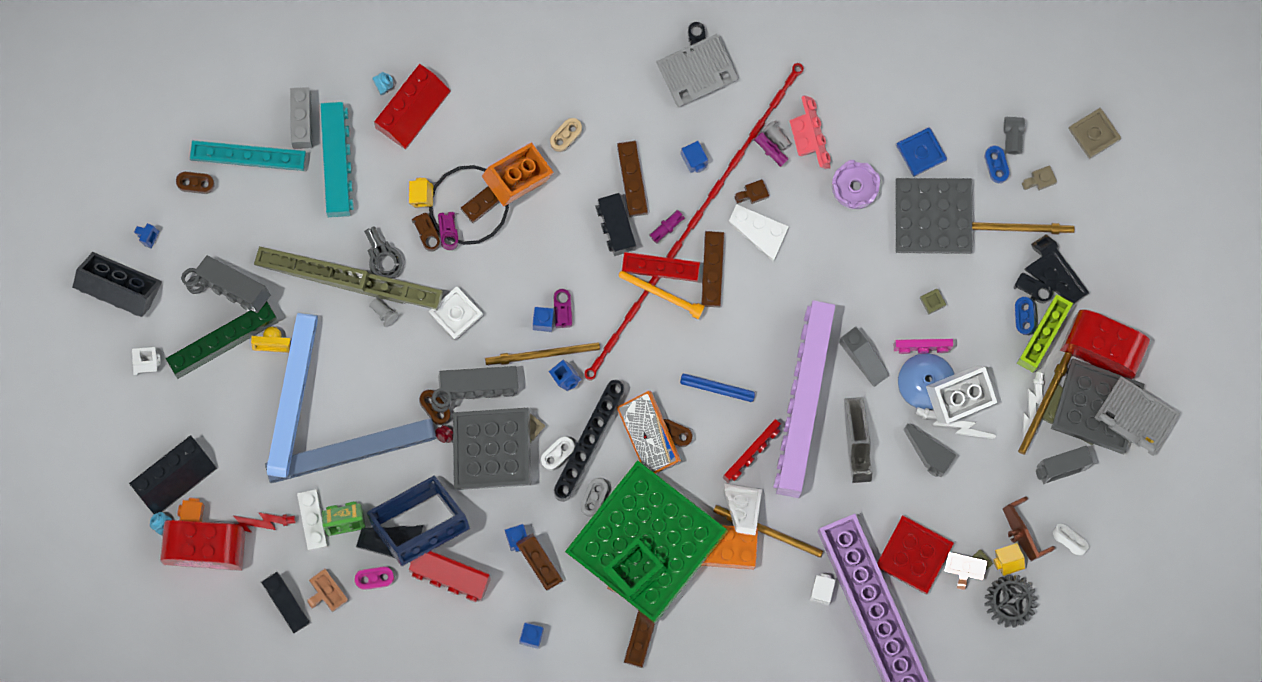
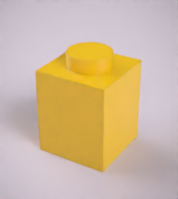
(421, 193)
(1009, 559)

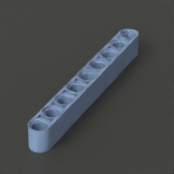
(359, 449)

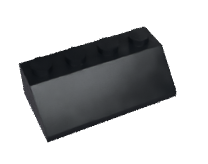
(116, 284)
(173, 475)

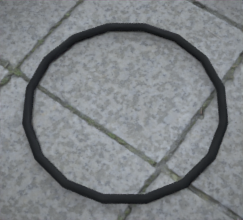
(435, 223)

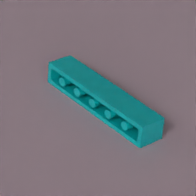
(335, 159)

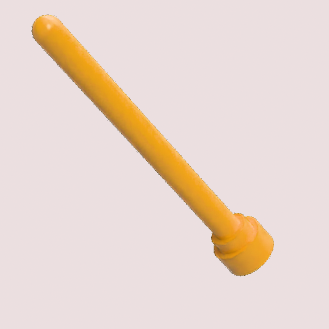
(694, 309)

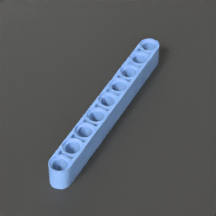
(292, 395)

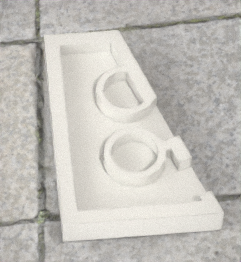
(760, 230)
(743, 507)

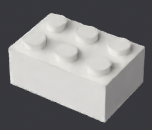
(961, 394)

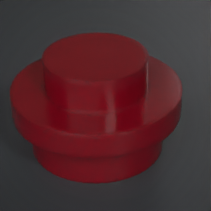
(444, 434)

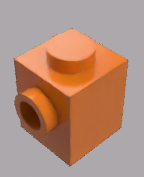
(191, 510)

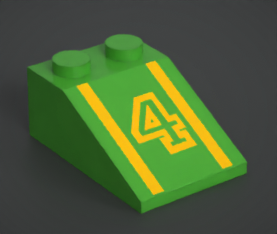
(343, 519)

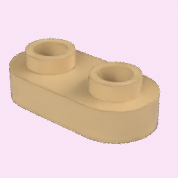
(565, 135)

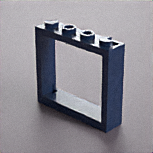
(429, 539)

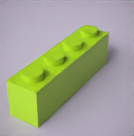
(1044, 333)

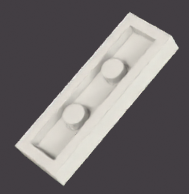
(312, 520)

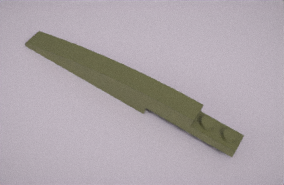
(348, 278)

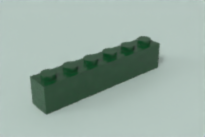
(221, 340)

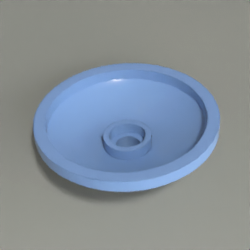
(912, 378)

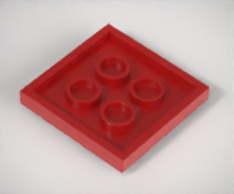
(914, 554)

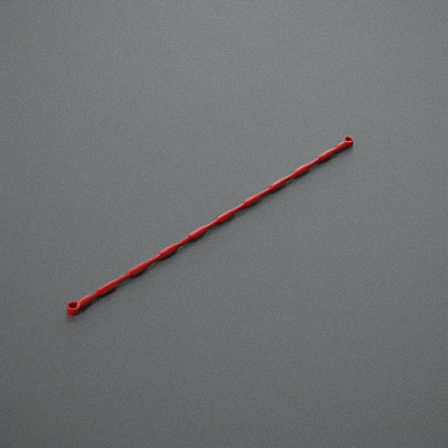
(697, 216)

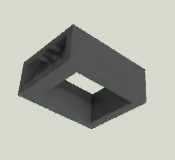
(1064, 465)

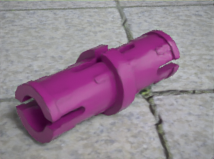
(771, 149)
(666, 226)

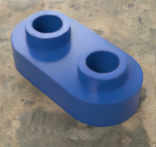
(996, 165)
(1025, 316)

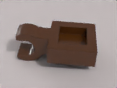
(754, 192)

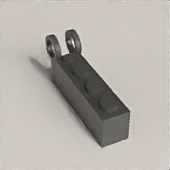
(229, 282)
(473, 383)

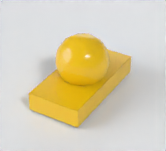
(271, 341)

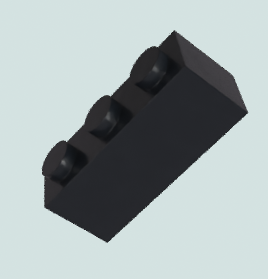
(615, 224)

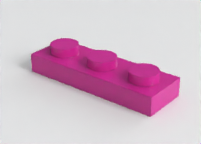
(923, 345)

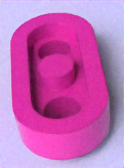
(374, 578)

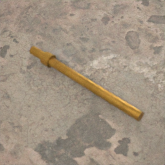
(1054, 228)
(504, 358)
(1059, 371)
(775, 534)

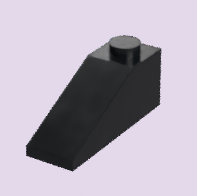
(285, 602)

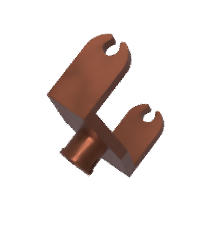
(1021, 532)

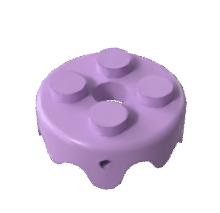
(855, 172)

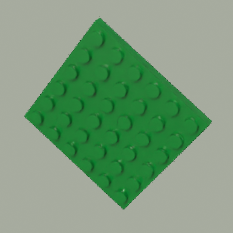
(662, 516)

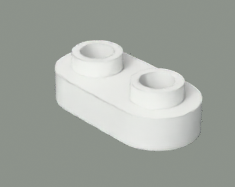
(557, 453)
(1070, 539)

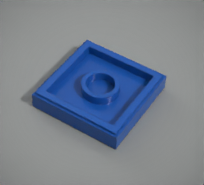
(921, 152)

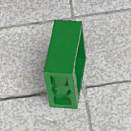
(633, 592)

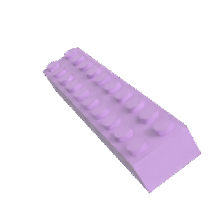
(805, 400)
(871, 601)

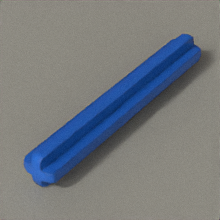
(717, 387)

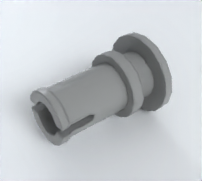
(775, 133)
(386, 314)

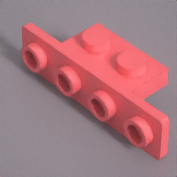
(808, 133)

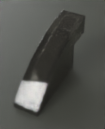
(858, 440)

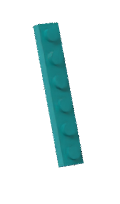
(247, 155)

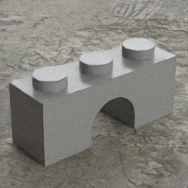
(300, 118)

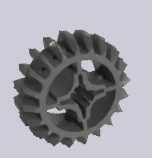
(995, 608)

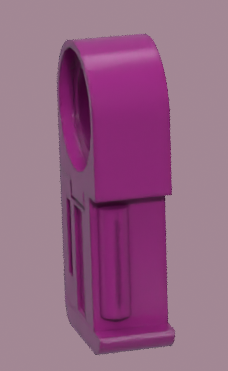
(447, 229)
(563, 310)

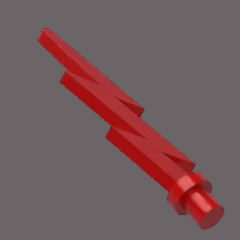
(265, 523)

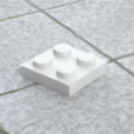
(456, 313)

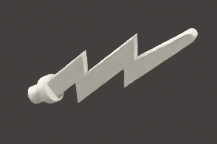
(1033, 399)
(962, 425)

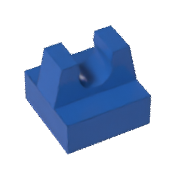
(147, 235)

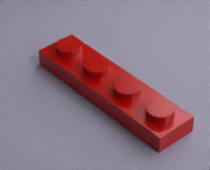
(660, 267)
(757, 446)

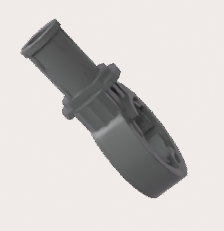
(376, 244)

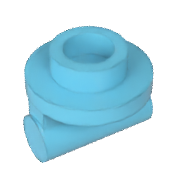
(383, 82)
(157, 522)

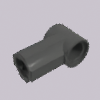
(1014, 129)

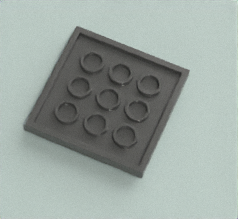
(933, 215)
(1081, 399)
(491, 448)

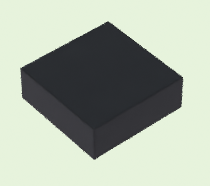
(1044, 245)

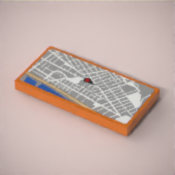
(648, 432)

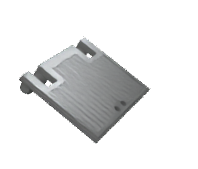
(697, 70)
(1137, 415)

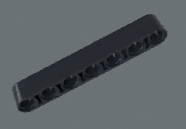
(590, 430)

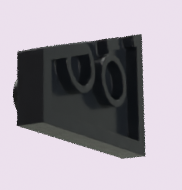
(1059, 276)
(370, 540)

